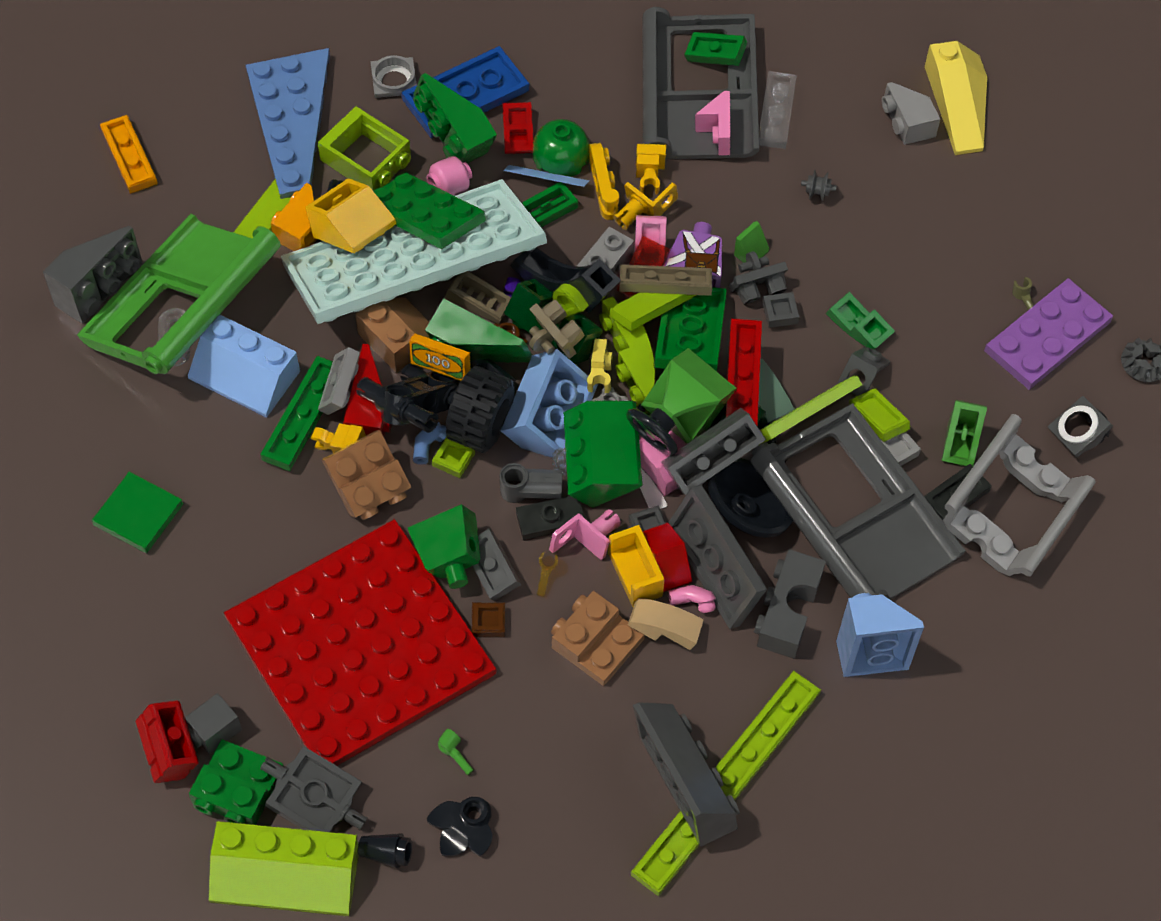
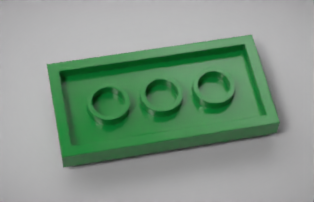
(429, 210)
(694, 326)

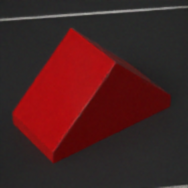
(670, 556)

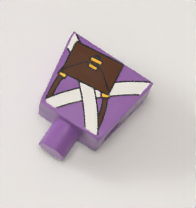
(698, 250)

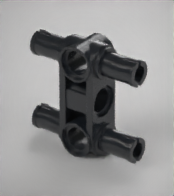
(413, 398)

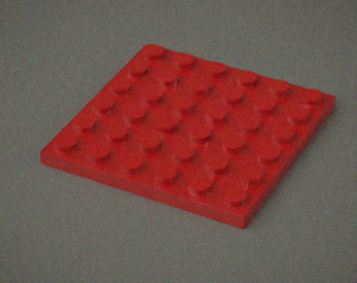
(359, 644)

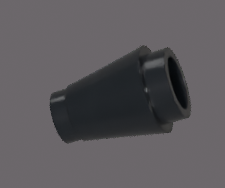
(386, 849)

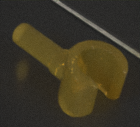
(545, 573)

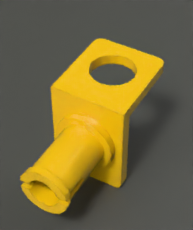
(640, 204)

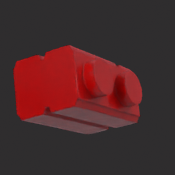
(166, 741)

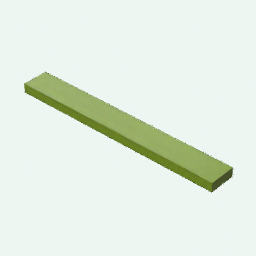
(736, 770)

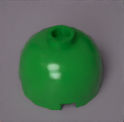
(561, 148)

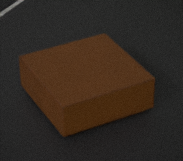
(488, 619)

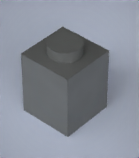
(211, 723)

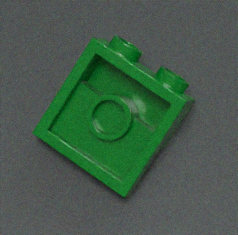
(233, 785)

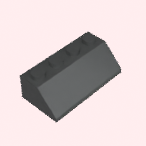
(685, 771)

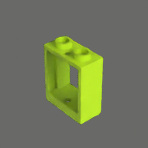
(347, 132)

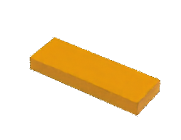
(128, 154)

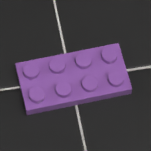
(1048, 333)

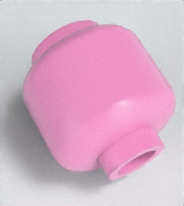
(450, 175)

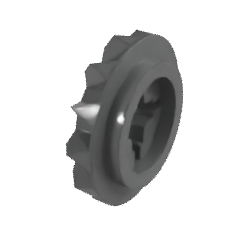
(1140, 368)

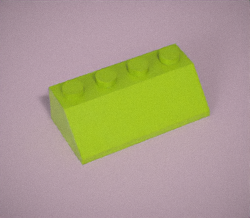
(283, 868)

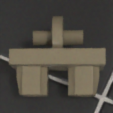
(565, 338)

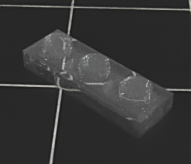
(777, 109)

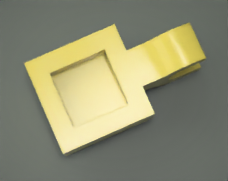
(600, 362)

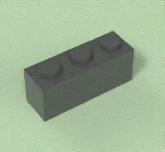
(713, 450)

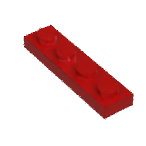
(744, 366)

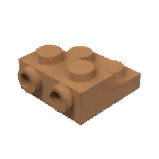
(367, 475)
(595, 637)

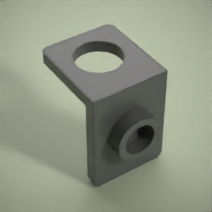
(869, 362)

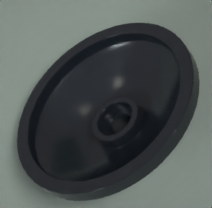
(747, 501)

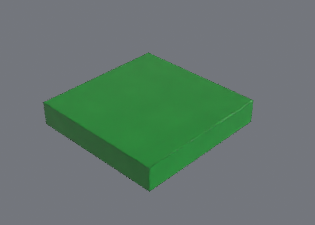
(137, 512)

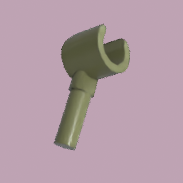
(1023, 293)

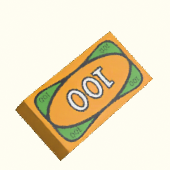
(439, 357)

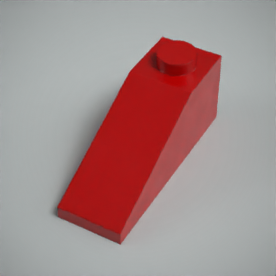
(359, 409)

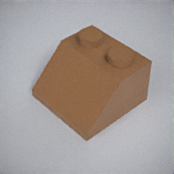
(388, 329)

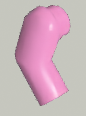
(693, 594)

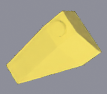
(960, 93)

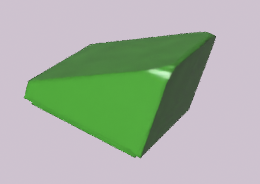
(751, 240)

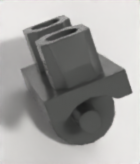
(747, 283)

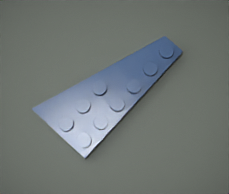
(289, 109)

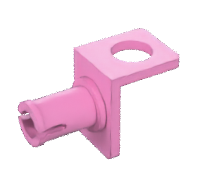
(589, 534)

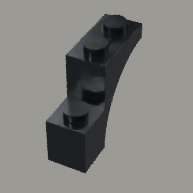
(592, 281)

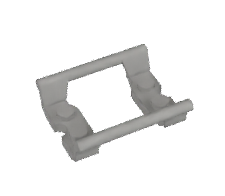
(1041, 479)

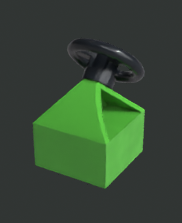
(681, 401)

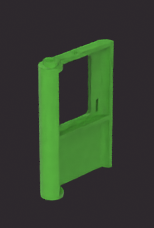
(193, 261)

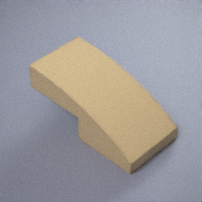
(659, 619)

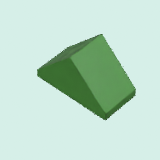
(963, 433)

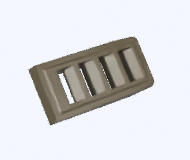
(474, 305)

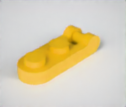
(603, 180)

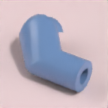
(423, 442)

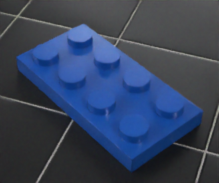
(481, 80)

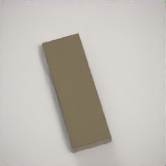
(665, 280)

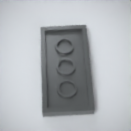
(717, 557)

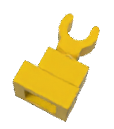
(648, 162)
(343, 437)

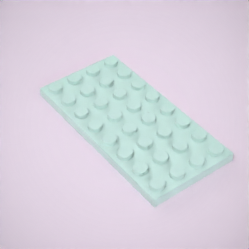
(400, 262)

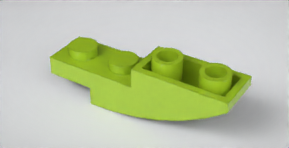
(634, 354)

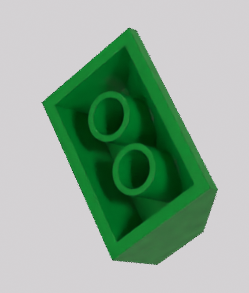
(601, 451)

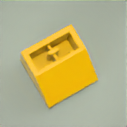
(349, 216)

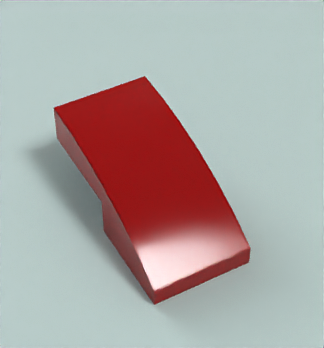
(518, 128)

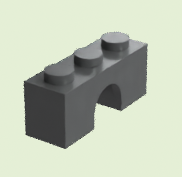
(797, 579)

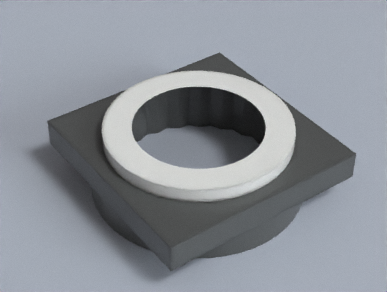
(1090, 439)

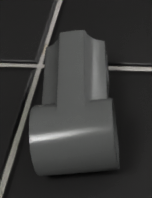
(533, 483)

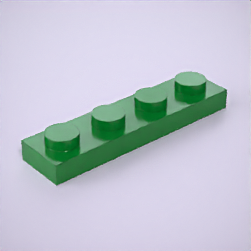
(298, 419)

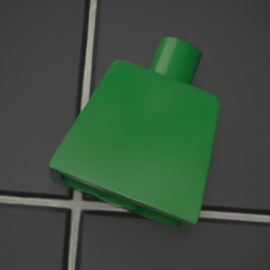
(448, 544)

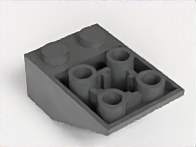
(92, 272)

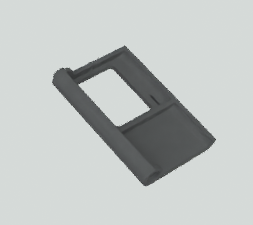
(671, 114)
(882, 547)

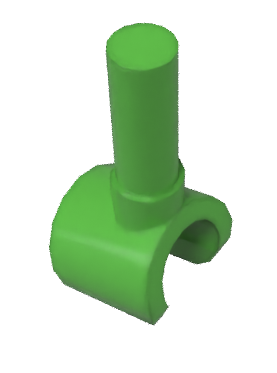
(447, 745)

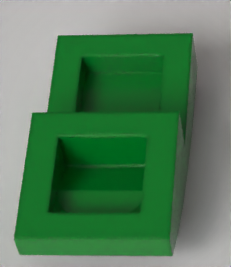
(857, 322)

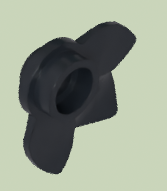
(461, 831)

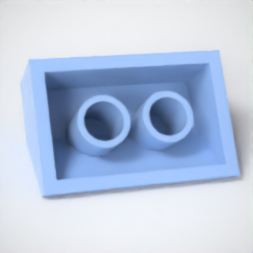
(243, 365)
(546, 391)
(876, 636)

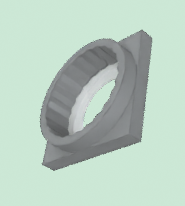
(389, 64)

